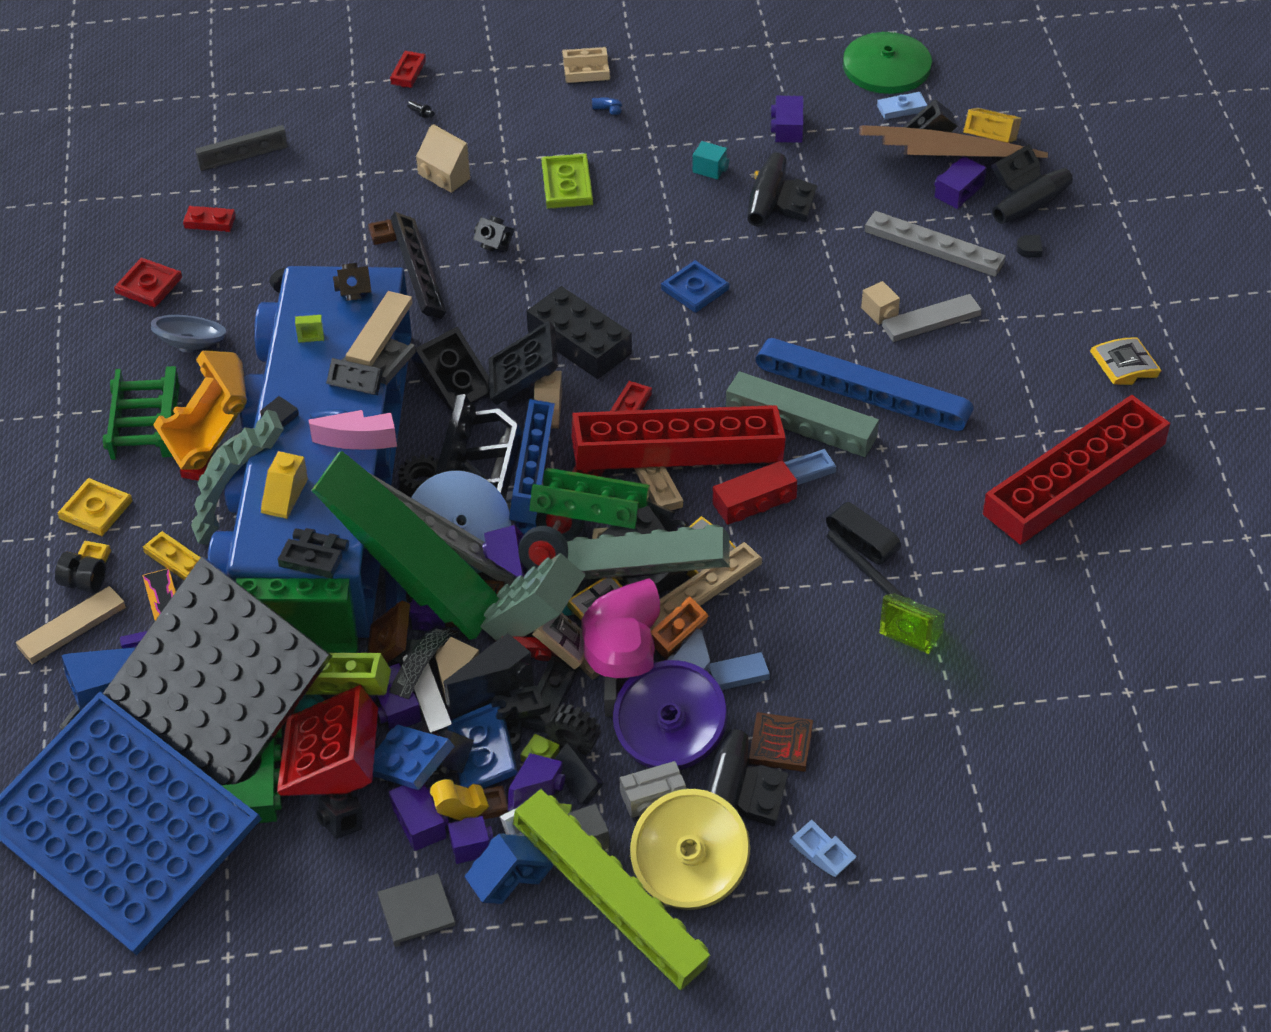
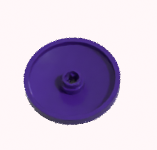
(664, 693)

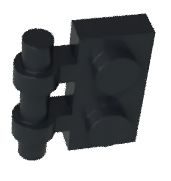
(312, 558)

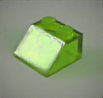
(911, 622)

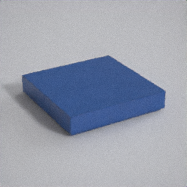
(695, 286)

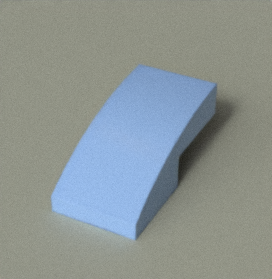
(820, 849)

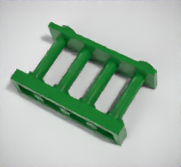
(166, 403)
(589, 498)

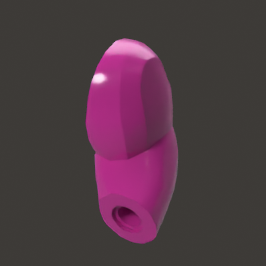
(619, 631)

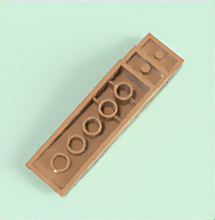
(942, 143)

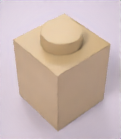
(880, 302)

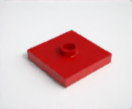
(148, 282)

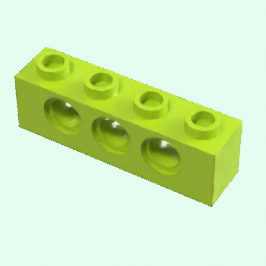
(350, 670)

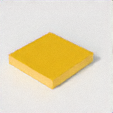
(95, 507)

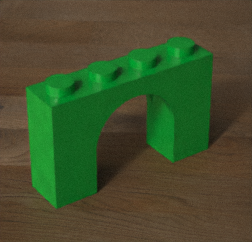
(261, 789)

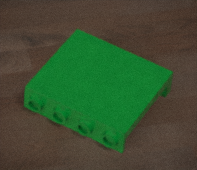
(314, 606)

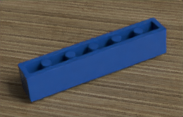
(531, 459)

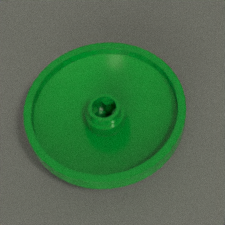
(887, 62)

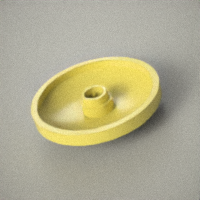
(690, 849)

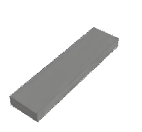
(931, 317)

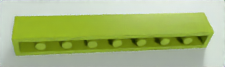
(612, 889)

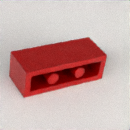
(754, 492)

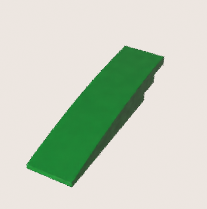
(405, 545)

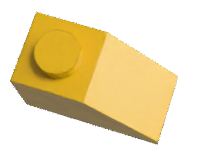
(283, 484)

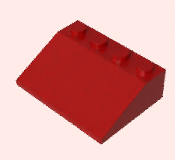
(330, 746)

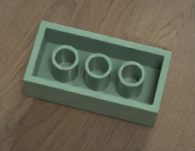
(533, 598)

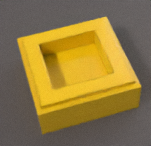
(95, 550)

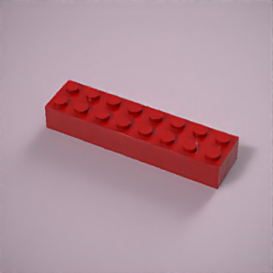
(677, 437)
(1075, 469)

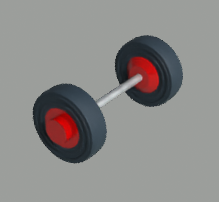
(548, 539)

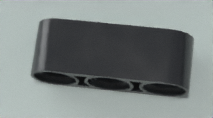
(864, 533)

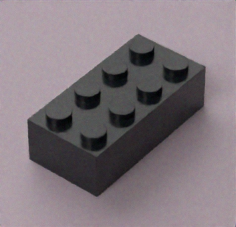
(582, 332)

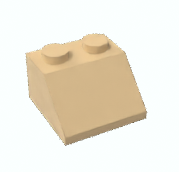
(443, 159)

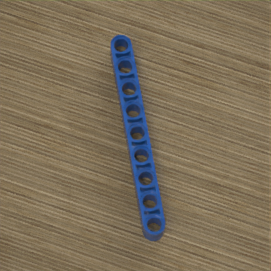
(865, 384)

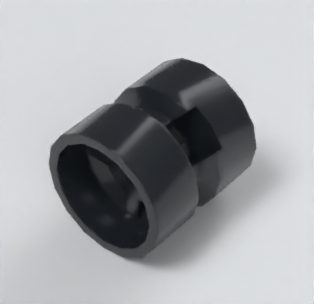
(80, 572)

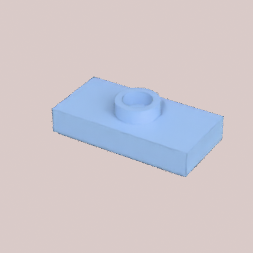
(901, 105)

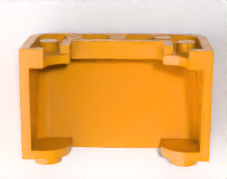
(202, 424)

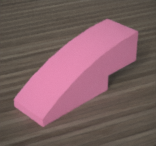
(354, 431)

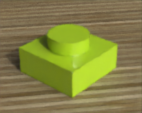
(309, 328)
(540, 746)

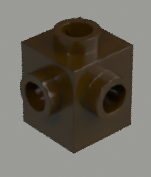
(362, 286)

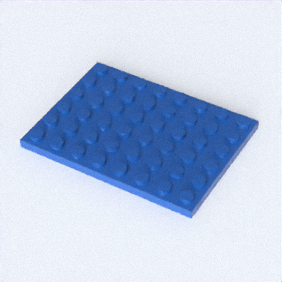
(120, 822)

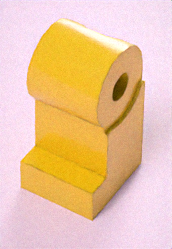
(457, 800)

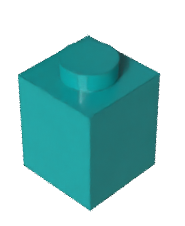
(710, 160)

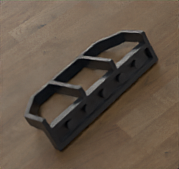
(457, 435)

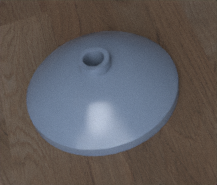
(188, 332)

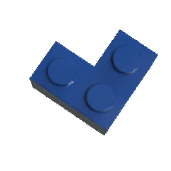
(505, 865)

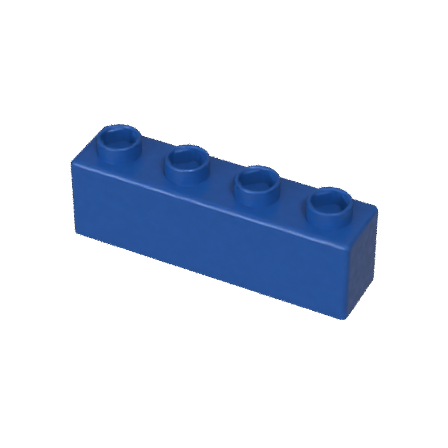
(300, 376)

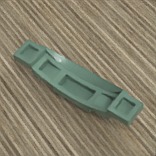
(225, 464)

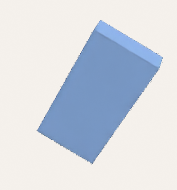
(811, 466)
(740, 671)

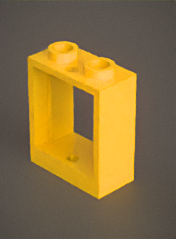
(992, 125)

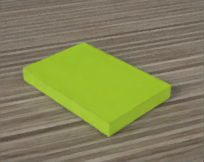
(566, 181)

